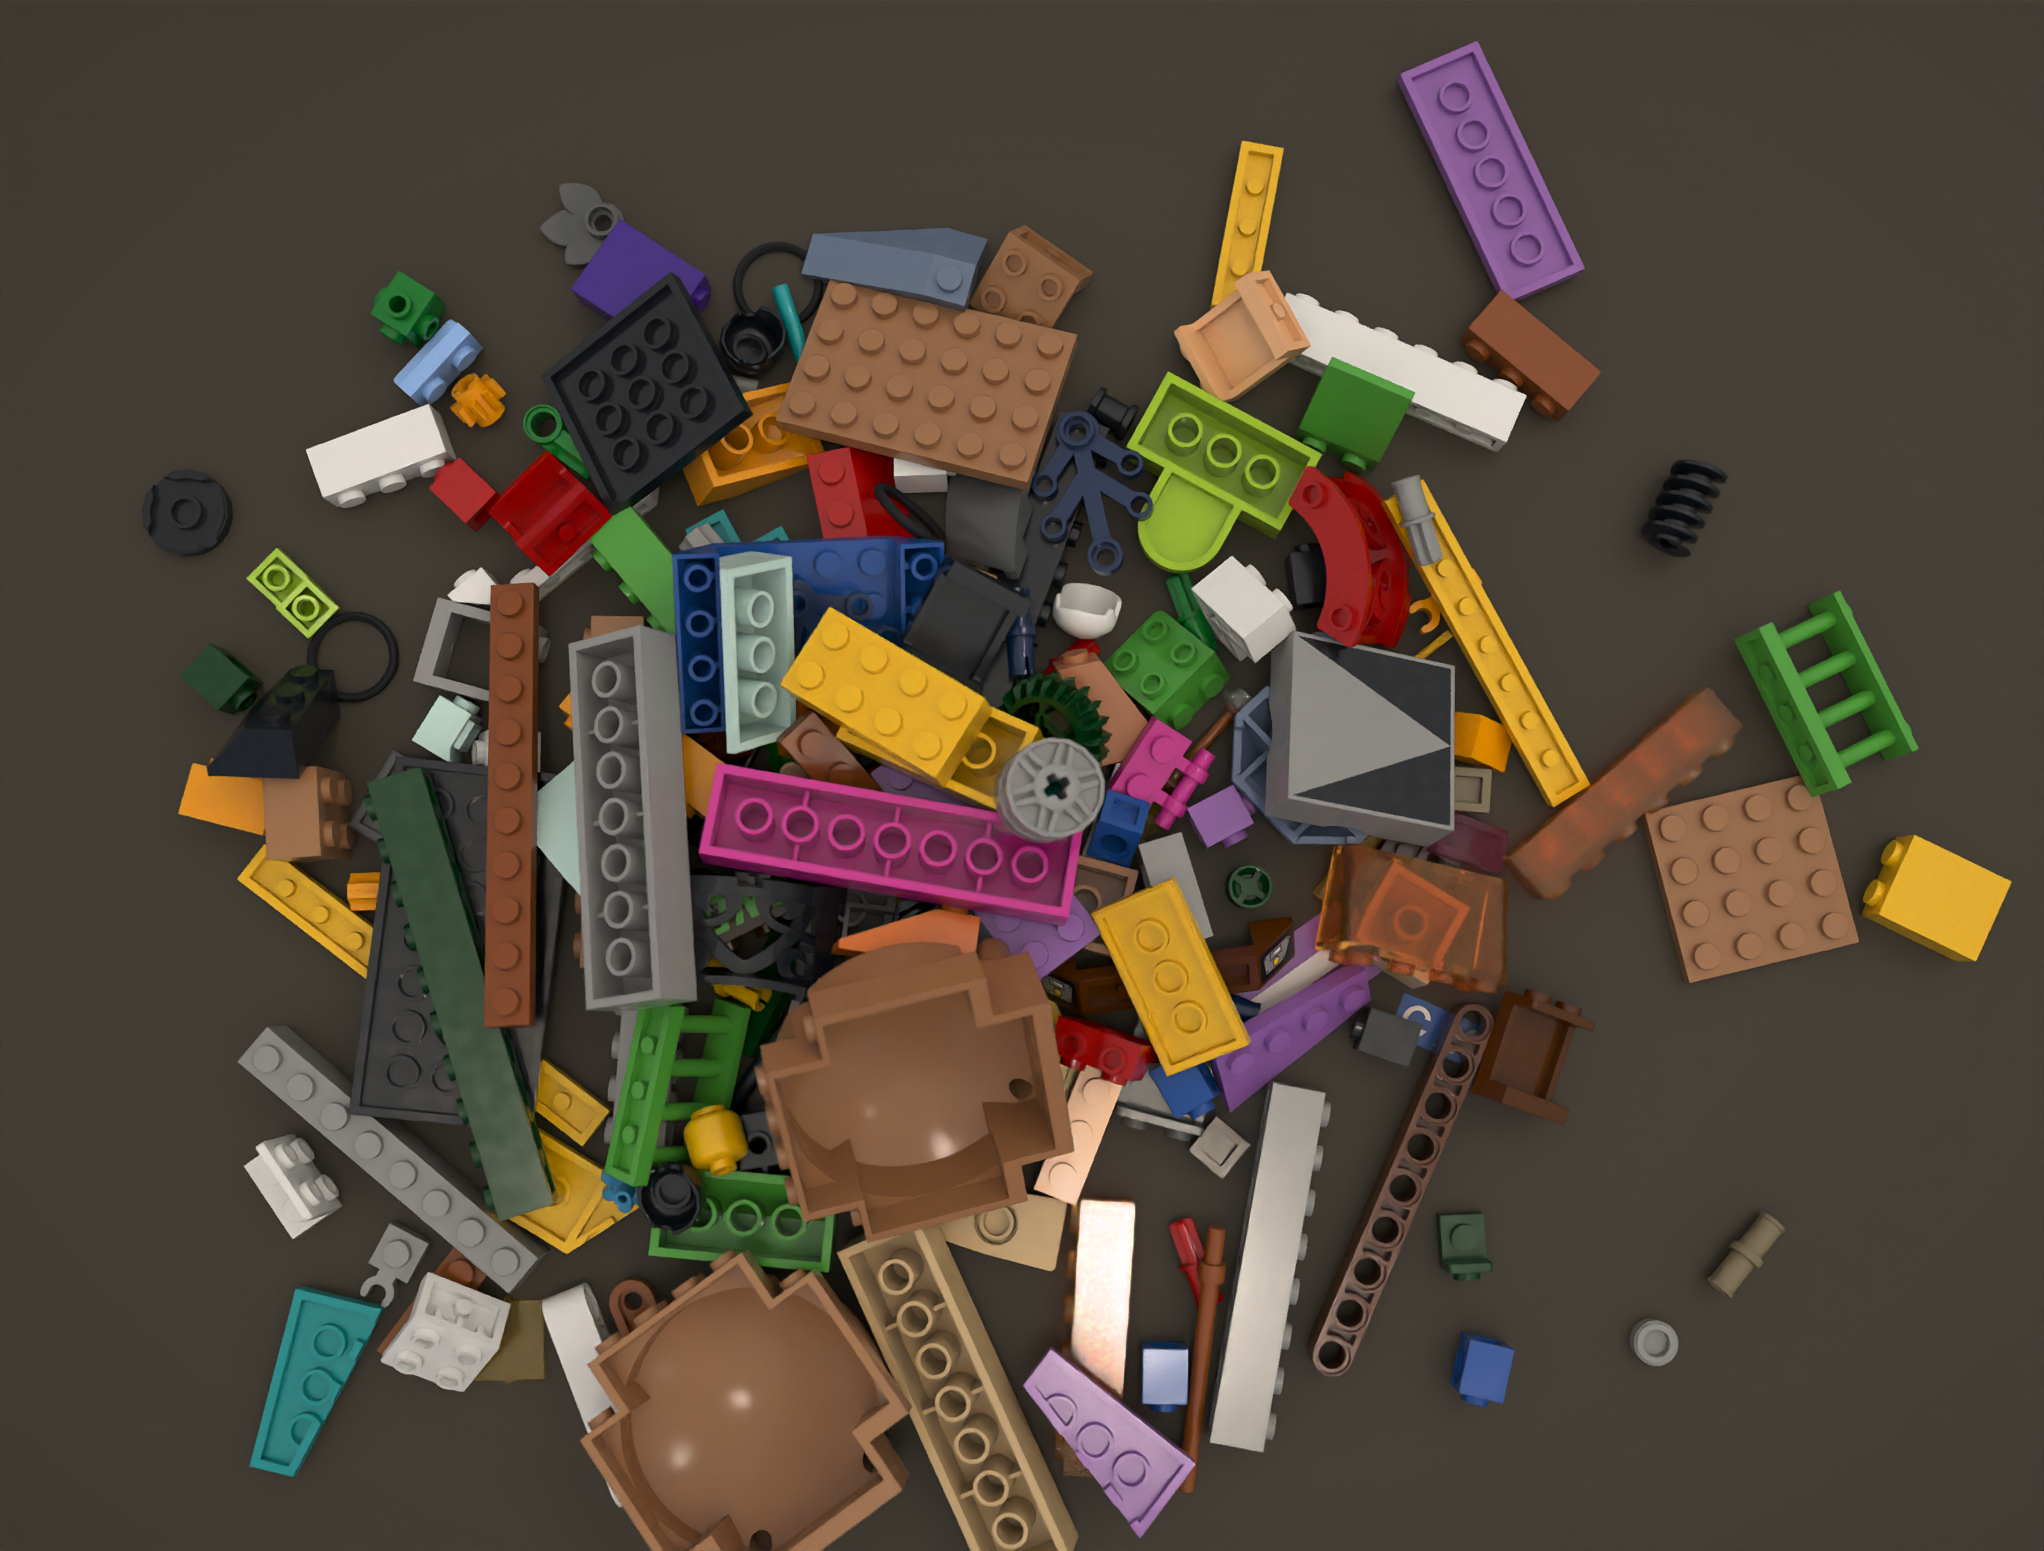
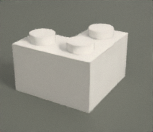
(1243, 610)

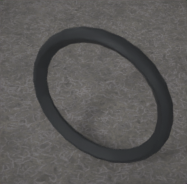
(765, 248)
(880, 492)
(383, 629)

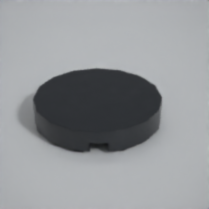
(187, 513)

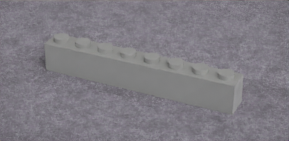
(394, 1158)
(1266, 1266)

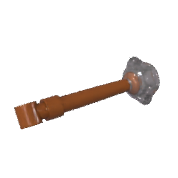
(1233, 703)

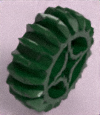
(1061, 714)

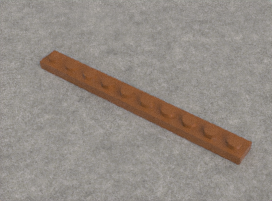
(512, 807)

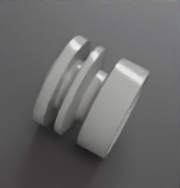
(1021, 795)

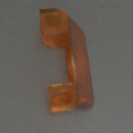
(1415, 918)

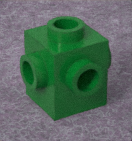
(407, 311)

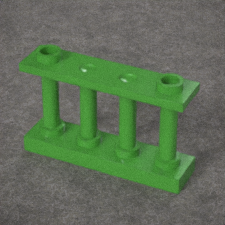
(1793, 710)
(648, 1078)

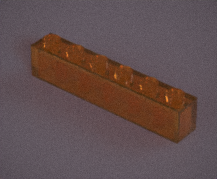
(1622, 794)
(1099, 1300)

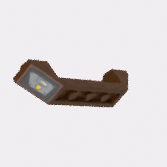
(1241, 969)

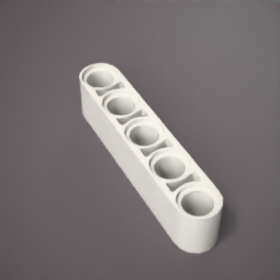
(576, 1330)

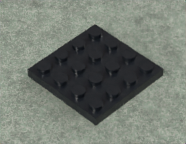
(645, 394)

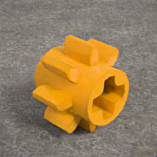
(478, 400)

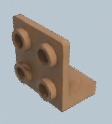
(1030, 280)

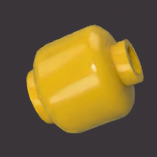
(715, 1140)

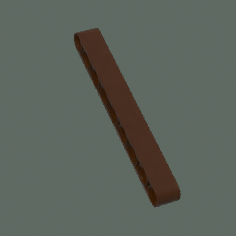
(1401, 1209)

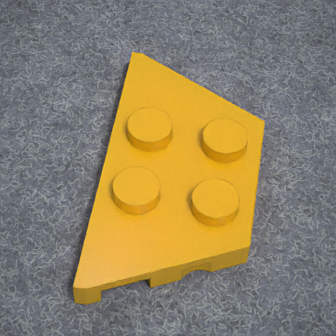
(581, 1207)

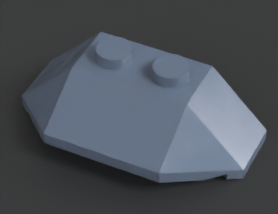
(1248, 773)

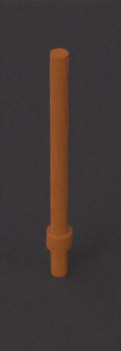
(1211, 1274)

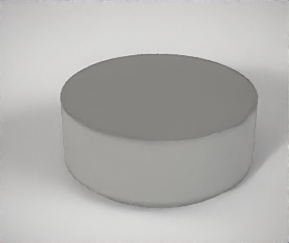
(1654, 1341)

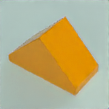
(1481, 742)

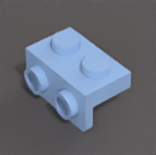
(438, 363)

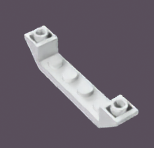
(475, 586)

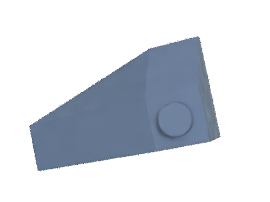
(911, 263)

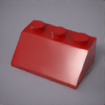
(845, 493)

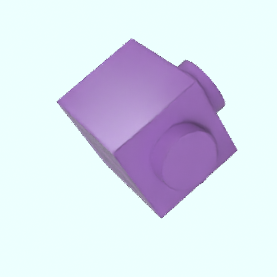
(1221, 818)

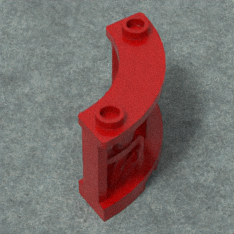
(1362, 557)

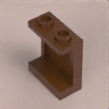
(1529, 1053)

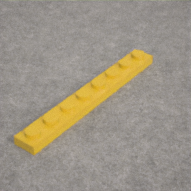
(1495, 661)

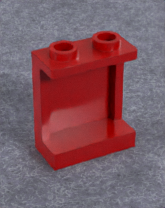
(548, 513)

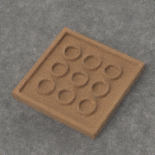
(1748, 879)

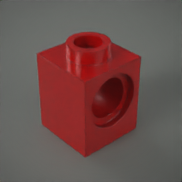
(464, 492)

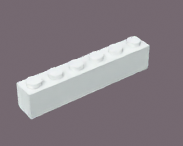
(1445, 392)

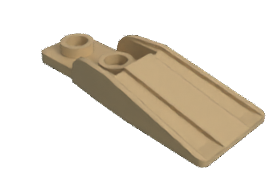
(1018, 1233)

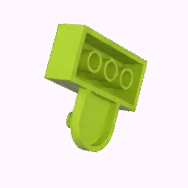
(1211, 472)

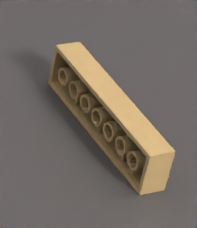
(957, 1393)

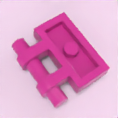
(1151, 764)

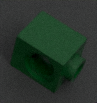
(222, 680)

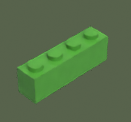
(641, 561)

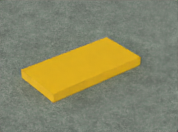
(1171, 976)

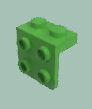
(1167, 670)

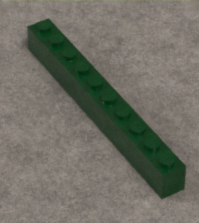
(454, 975)

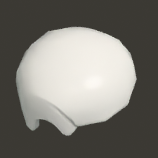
(1086, 610)

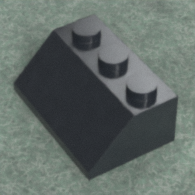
(282, 728)

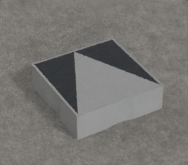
(1361, 740)

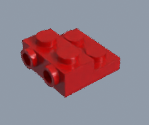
(1103, 1047)

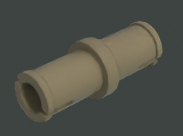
(1746, 1255)

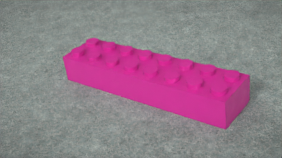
(885, 845)

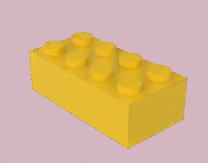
(887, 697)
(976, 774)

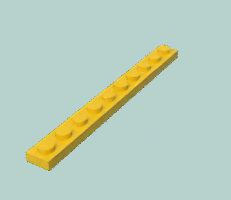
(349, 938)

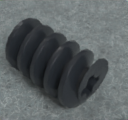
(1679, 506)

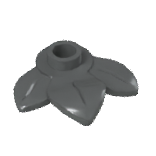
(578, 223)

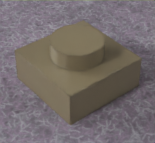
(1472, 790)

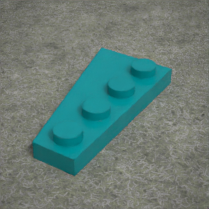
(313, 1365)

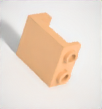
(1243, 338)

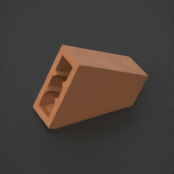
(1124, 719)

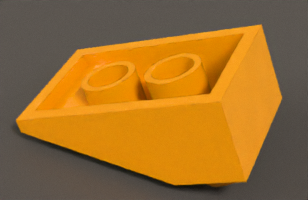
(751, 453)

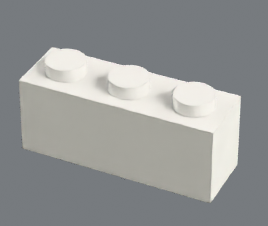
(381, 456)

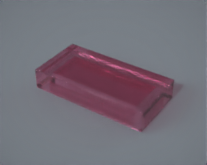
(1473, 844)

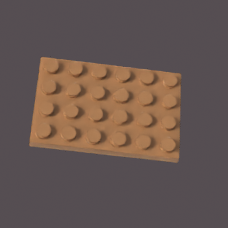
(928, 384)

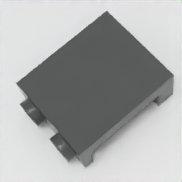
(1144, 1104)

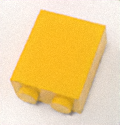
(1935, 898)

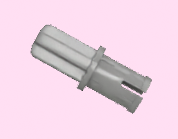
(1417, 520)

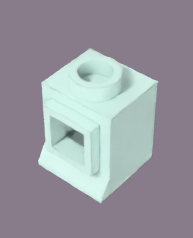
(449, 728)

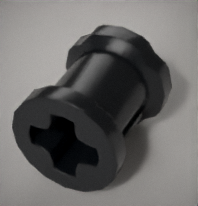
(1112, 413)

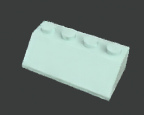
(756, 647)

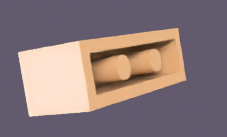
(1089, 1112)

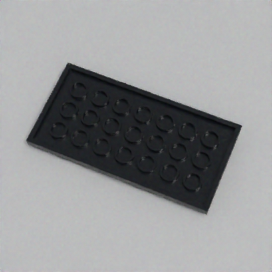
(398, 1053)

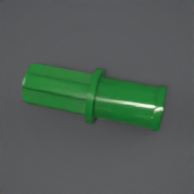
(1189, 610)

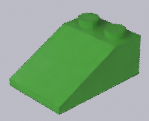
(1353, 415)

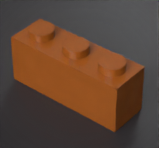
(1529, 356)

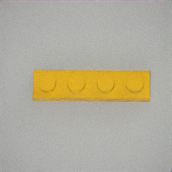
(1247, 216)

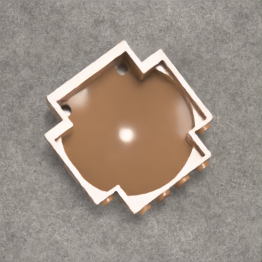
(916, 1087)
(747, 1415)

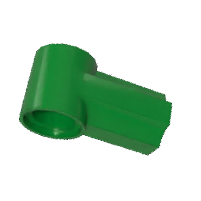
(559, 442)

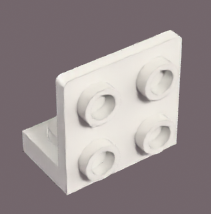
(293, 1183)
(448, 1334)

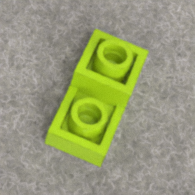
(293, 592)

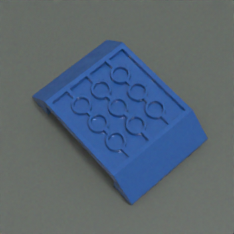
(885, 568)

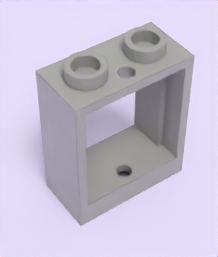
(441, 643)
(1169, 858)

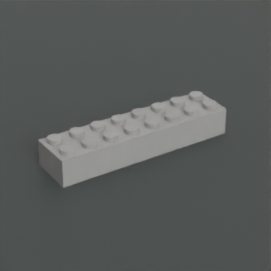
(631, 821)

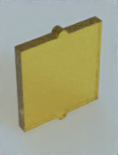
(522, 1344)

